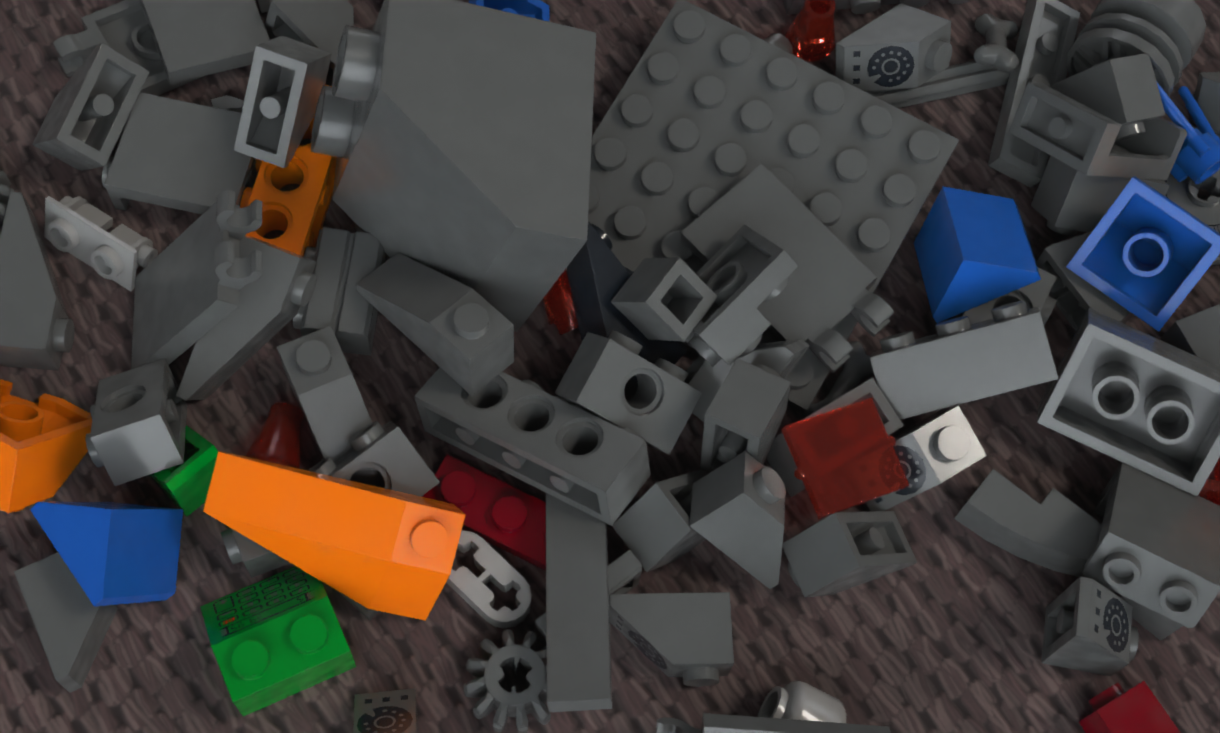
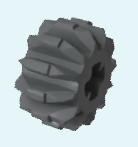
(490, 682)

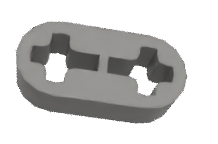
(493, 569)

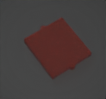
(845, 457)

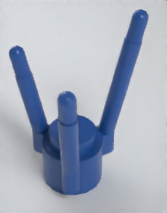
(1201, 148)

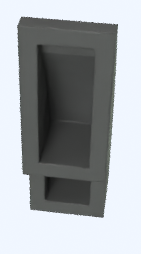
(1045, 533)

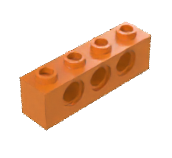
(295, 211)

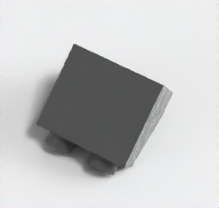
(465, 143)

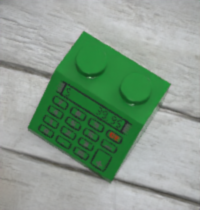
(276, 639)

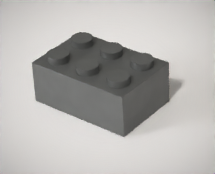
(1137, 402)

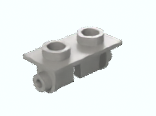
(81, 231)

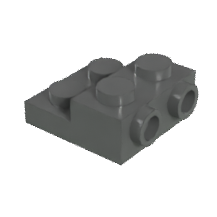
(742, 277)

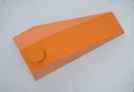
(38, 446)
(356, 537)

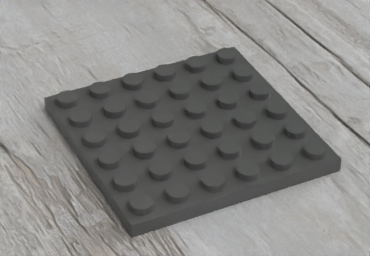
(717, 106)

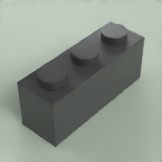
(964, 361)

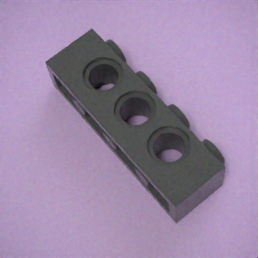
(539, 441)

